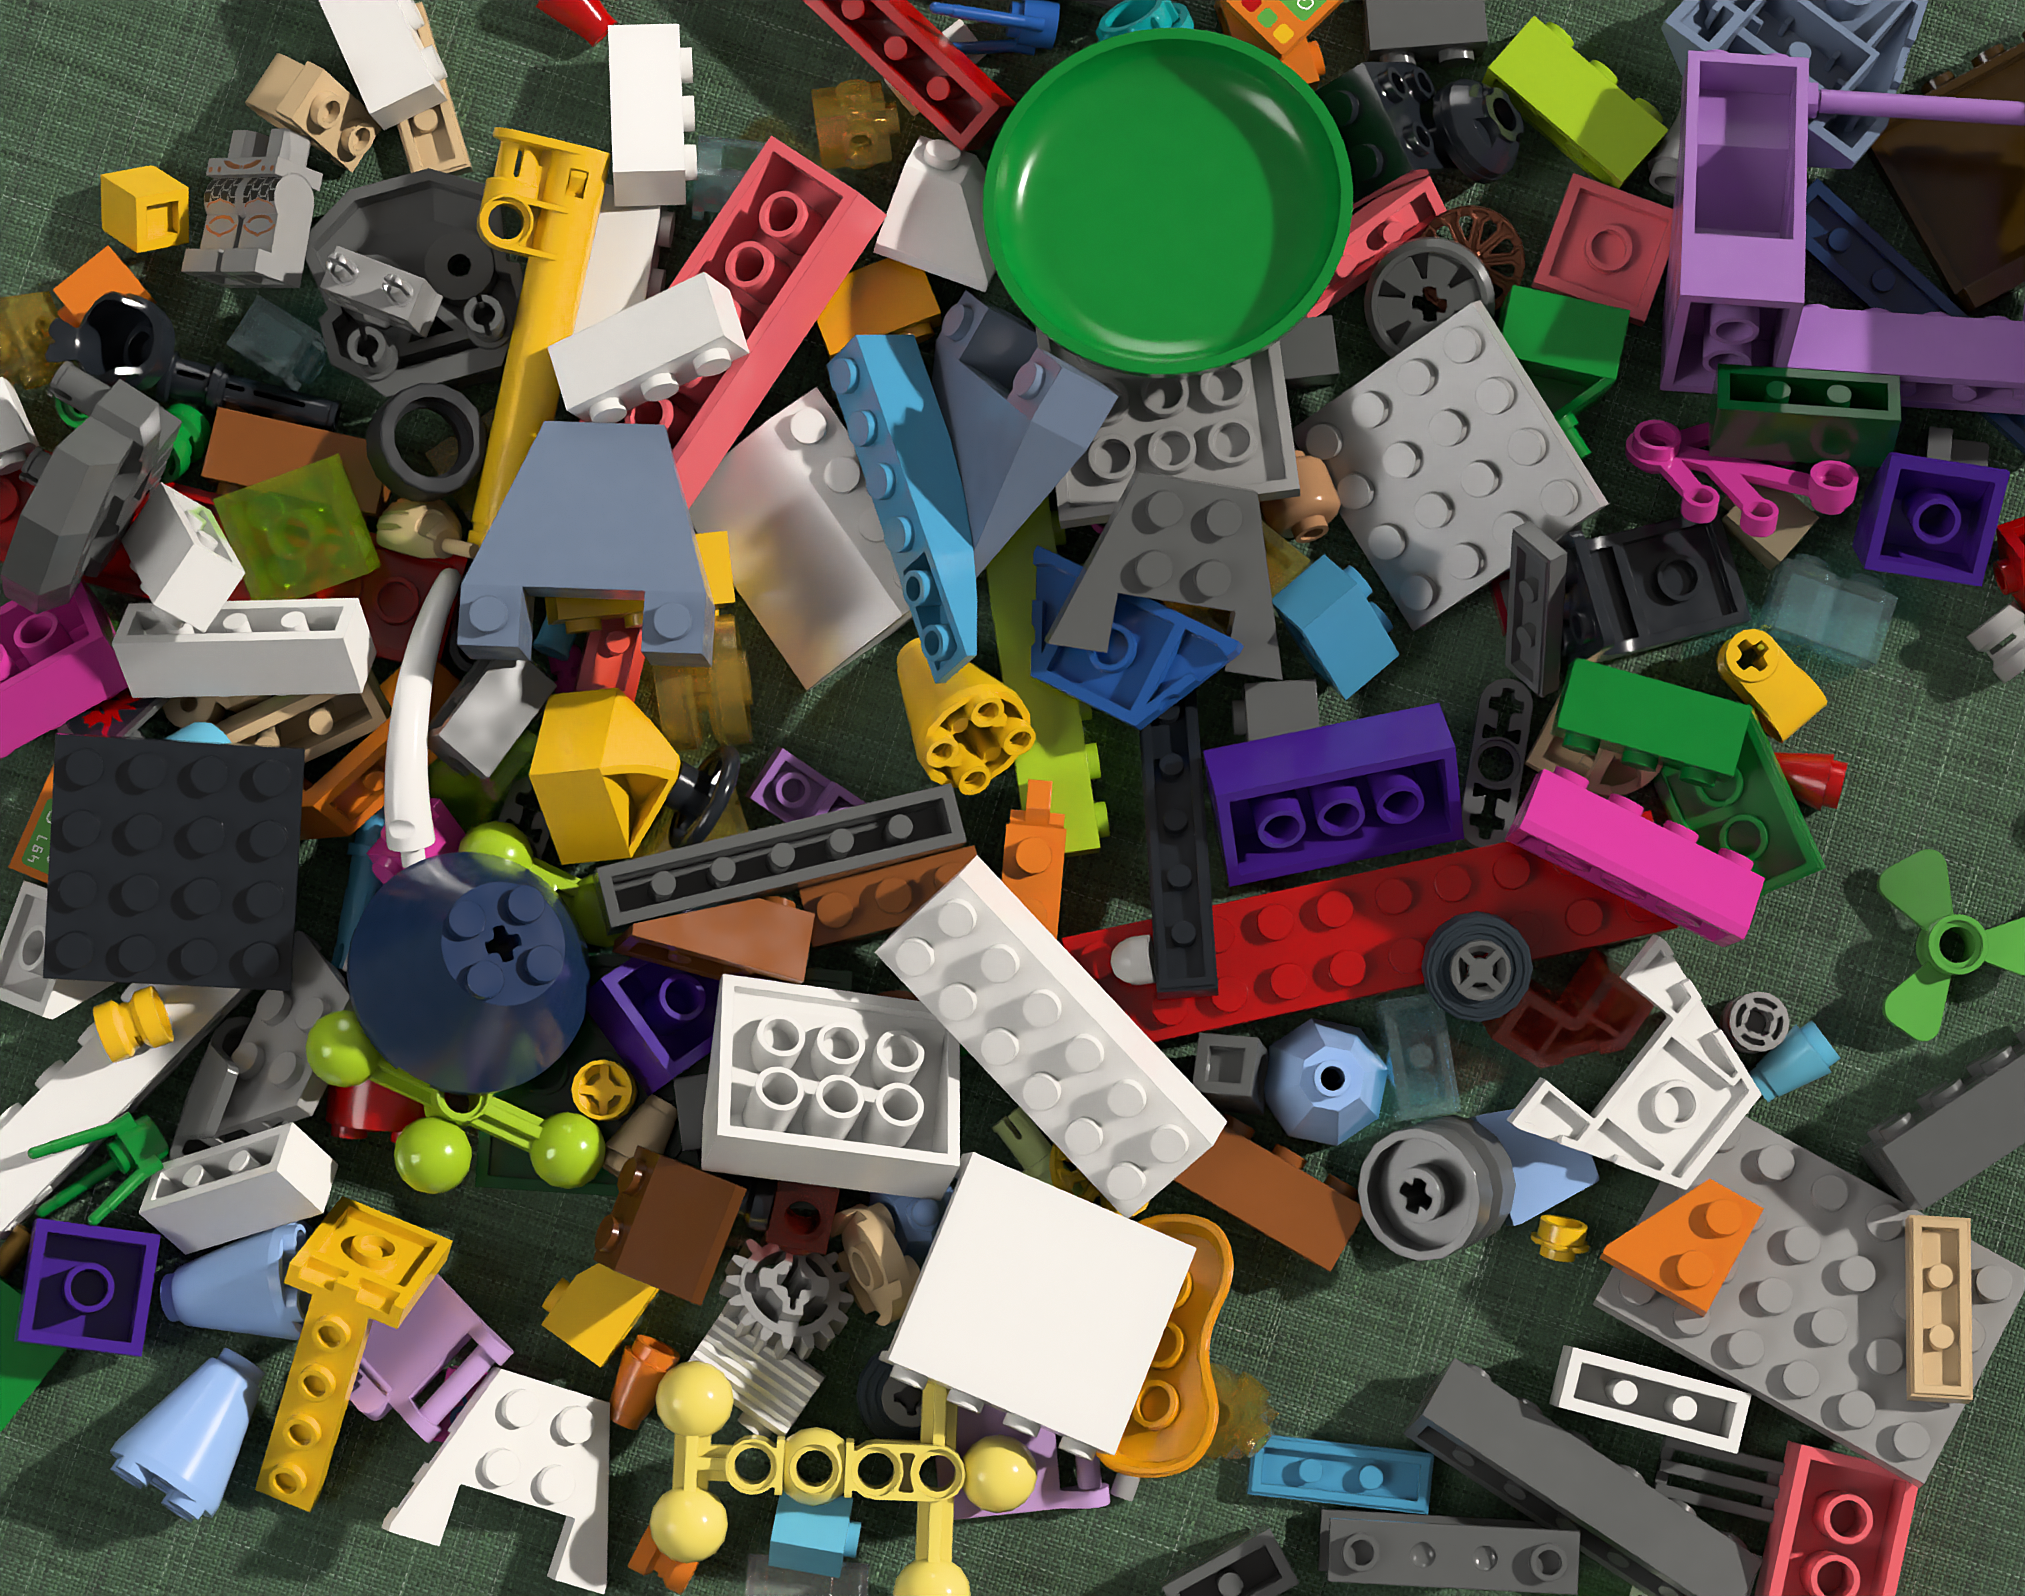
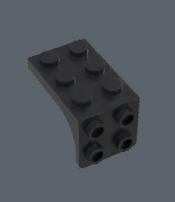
(1386, 126)
(1648, 588)

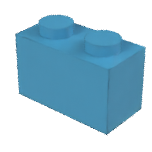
(1336, 625)

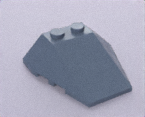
(1847, 45)

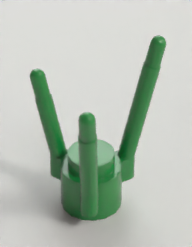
(136, 1147)

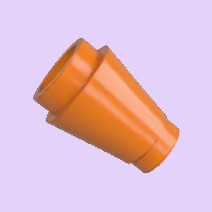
(638, 1379)

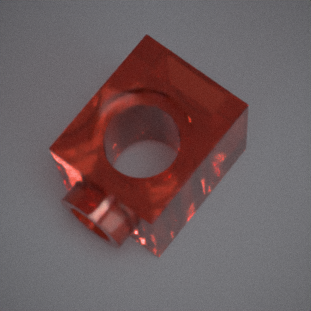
(797, 1233)

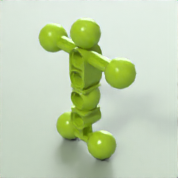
(434, 1149)

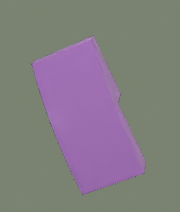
(796, 790)

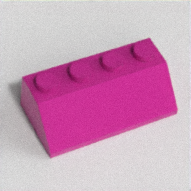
(1637, 858)

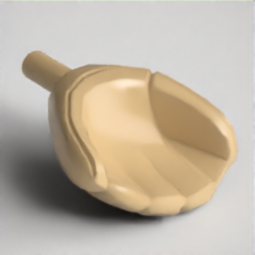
(423, 530)

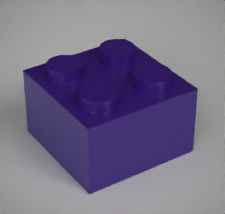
(87, 1288)

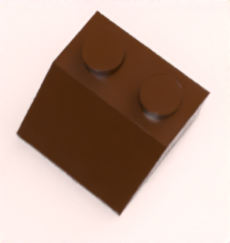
(668, 1224)

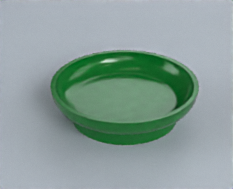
(1168, 202)

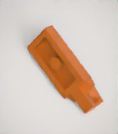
(1036, 855)

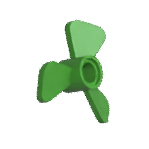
(1923, 894)

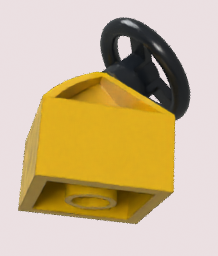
(610, 770)

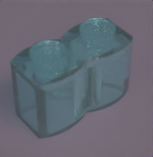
(1827, 612)

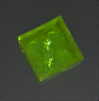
(298, 531)

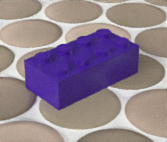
(1334, 794)

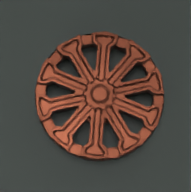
(1481, 248)

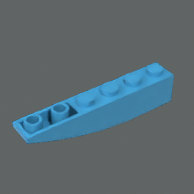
(914, 490)

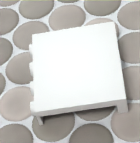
(1039, 1307)

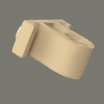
(316, 106)

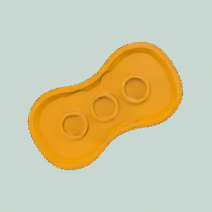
(1178, 1398)

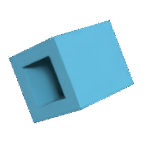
(813, 1536)

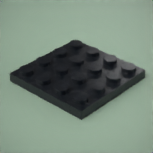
(173, 862)

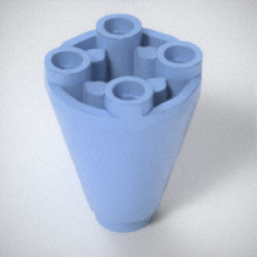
(242, 1286)
(193, 1436)

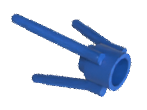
(1029, 22)

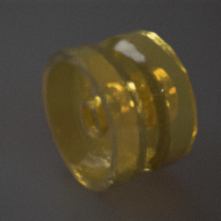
(718, 689)

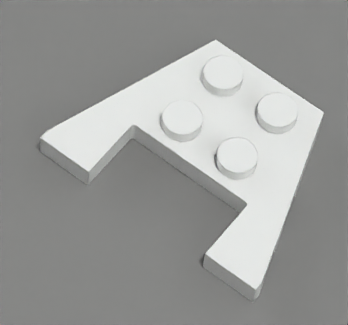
(1671, 1100)
(529, 1447)

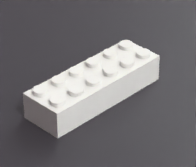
(1052, 1038)

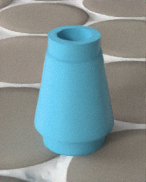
(1794, 1062)

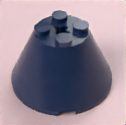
(469, 973)

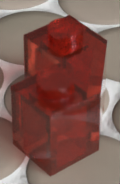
(1590, 1015)

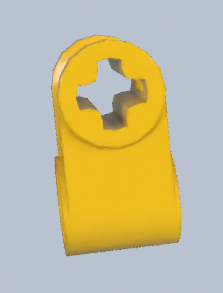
(1775, 686)

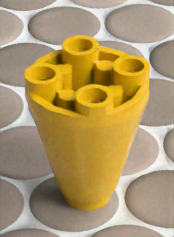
(962, 727)

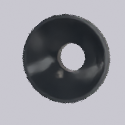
(1478, 128)

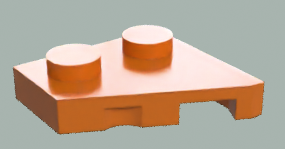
(1687, 1245)

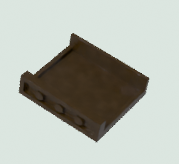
(1964, 183)

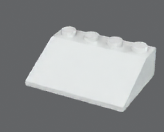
(805, 540)
(831, 1089)

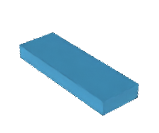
(1342, 1474)

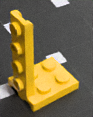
(358, 1271)

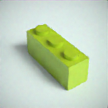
(1576, 103)

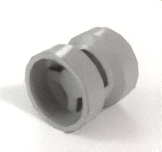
(2009, 658)
(1745, 1026)

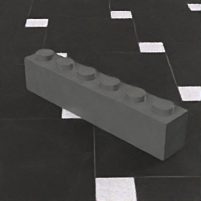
(779, 858)
(1571, 1486)

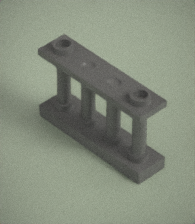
(1447, 1551)

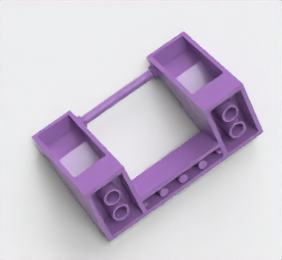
(1743, 237)

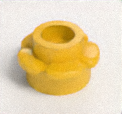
(1561, 1238)

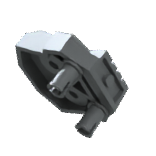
(422, 228)
(85, 489)

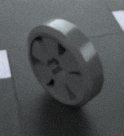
(1405, 272)

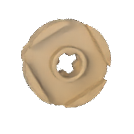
(878, 1270)

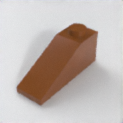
(744, 938)

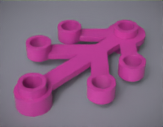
(1665, 450)

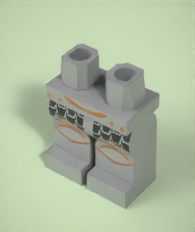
(257, 212)

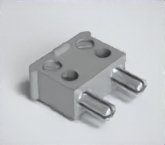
(380, 292)

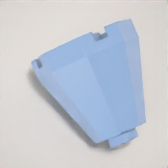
(1295, 1086)

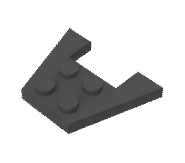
(1180, 546)

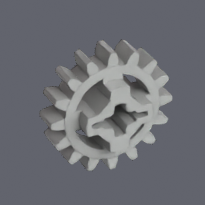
(765, 1304)

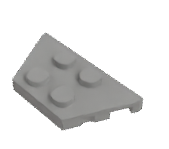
(272, 1058)

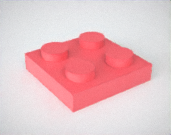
(1606, 248)

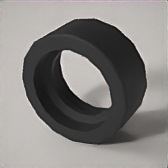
(465, 424)

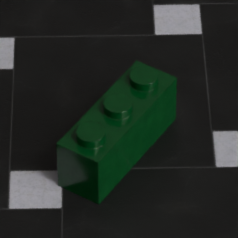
(1803, 415)

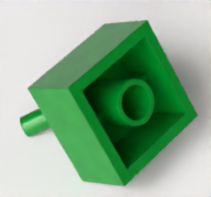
(1566, 350)

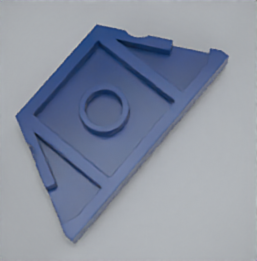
(1150, 657)

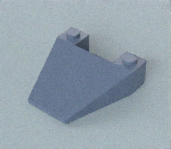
(1010, 416)
(595, 520)

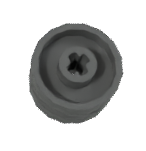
(1436, 1187)

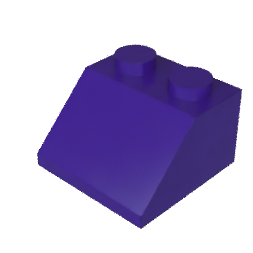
(1930, 518)
(655, 1018)

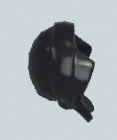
(117, 340)

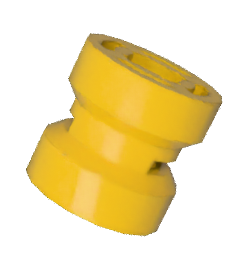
(132, 1024)
(594, 1089)

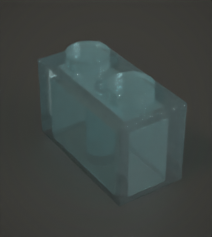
(1417, 1057)

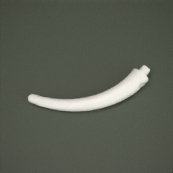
(406, 765)

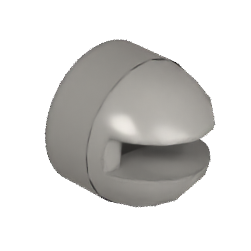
(1134, 960)

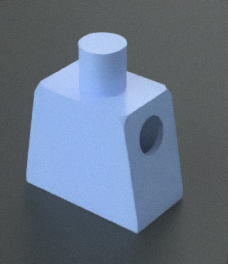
(1541, 1168)

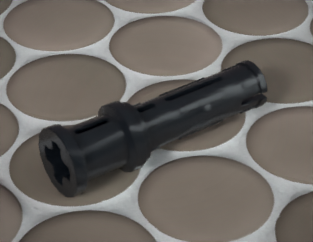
(219, 387)

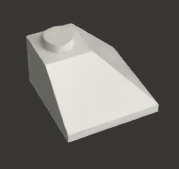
(939, 215)
(23, 962)

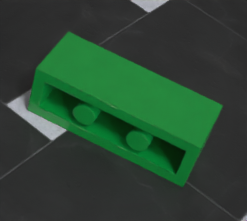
(1650, 723)

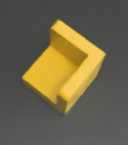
(145, 208)

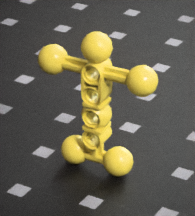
(693, 1523)

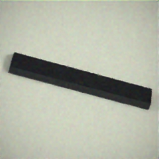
(1178, 854)

